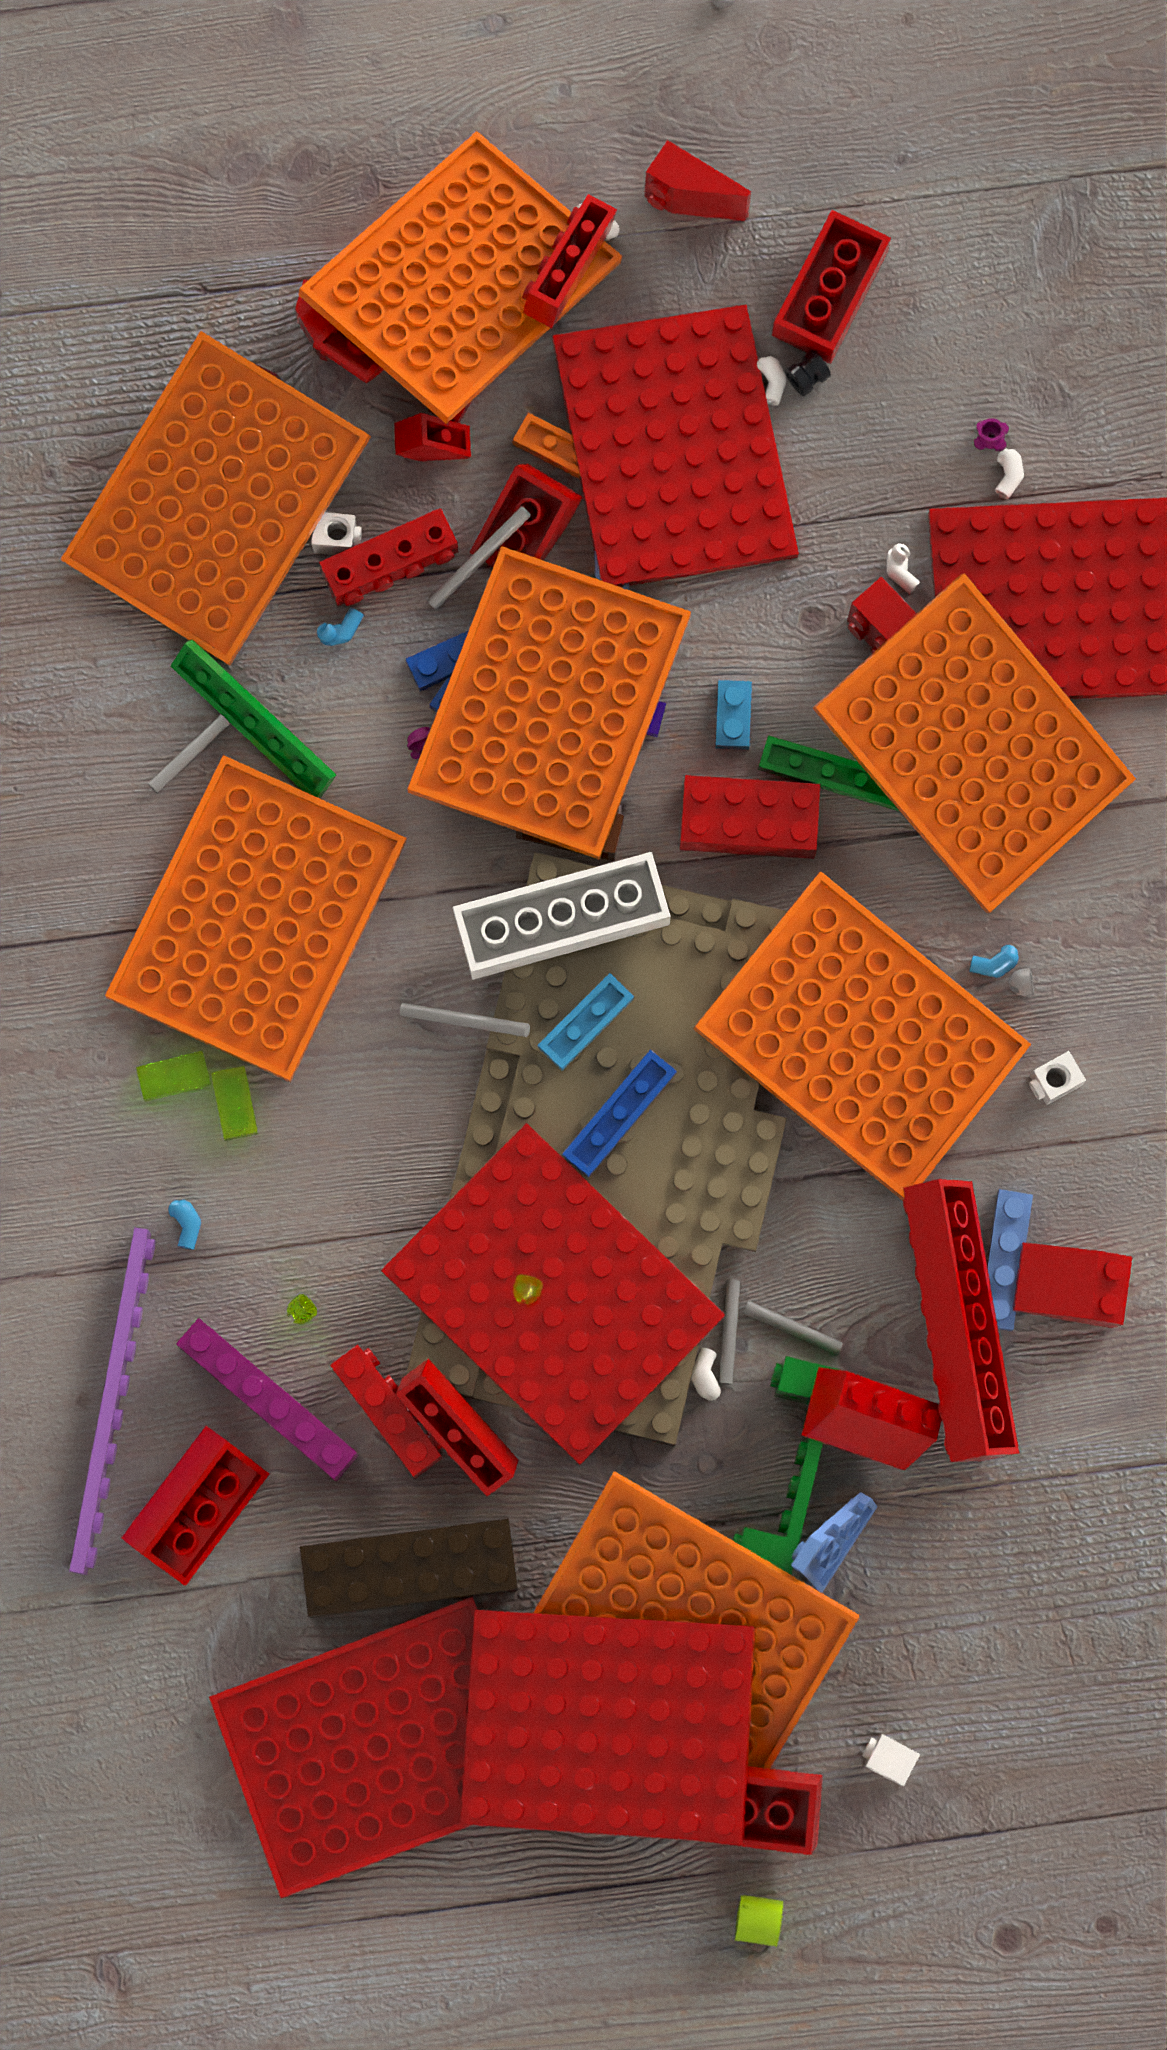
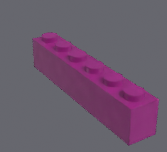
(267, 1399)

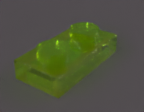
(173, 1076)
(234, 1103)

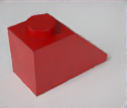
(430, 439)

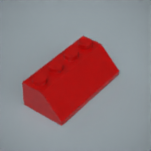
(870, 1418)
(195, 1505)

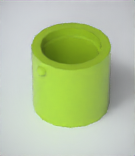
(758, 1920)

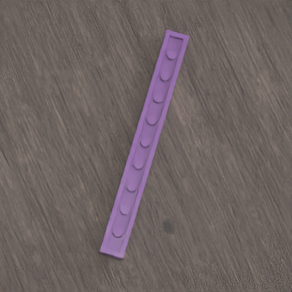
(110, 1415)

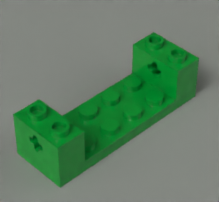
(794, 1382)

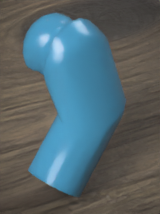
(342, 632)
(998, 965)
(188, 1219)

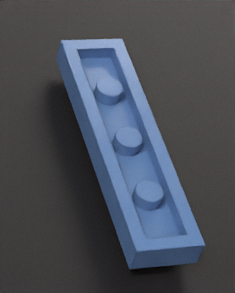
(1007, 1236)

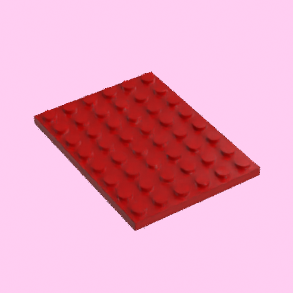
(674, 446)
(1072, 584)
(609, 1303)
(608, 1726)
(355, 1748)

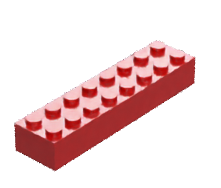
(960, 1320)

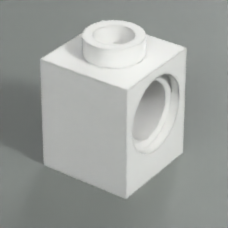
(330, 521)
(1069, 1071)
(890, 1759)

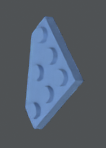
(828, 1545)

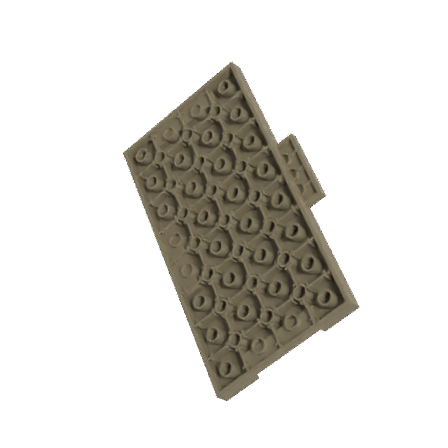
(697, 1157)

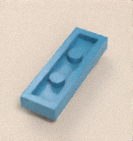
(585, 1022)

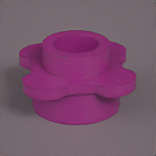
(991, 427)
(417, 740)

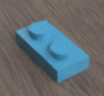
(733, 714)

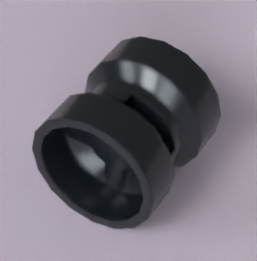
(807, 373)

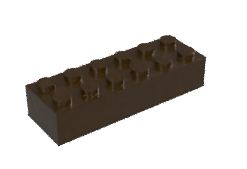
(408, 1568)

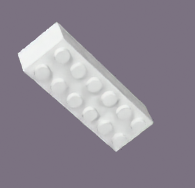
(561, 915)

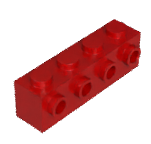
(569, 261)
(389, 557)
(386, 1411)
(457, 1427)

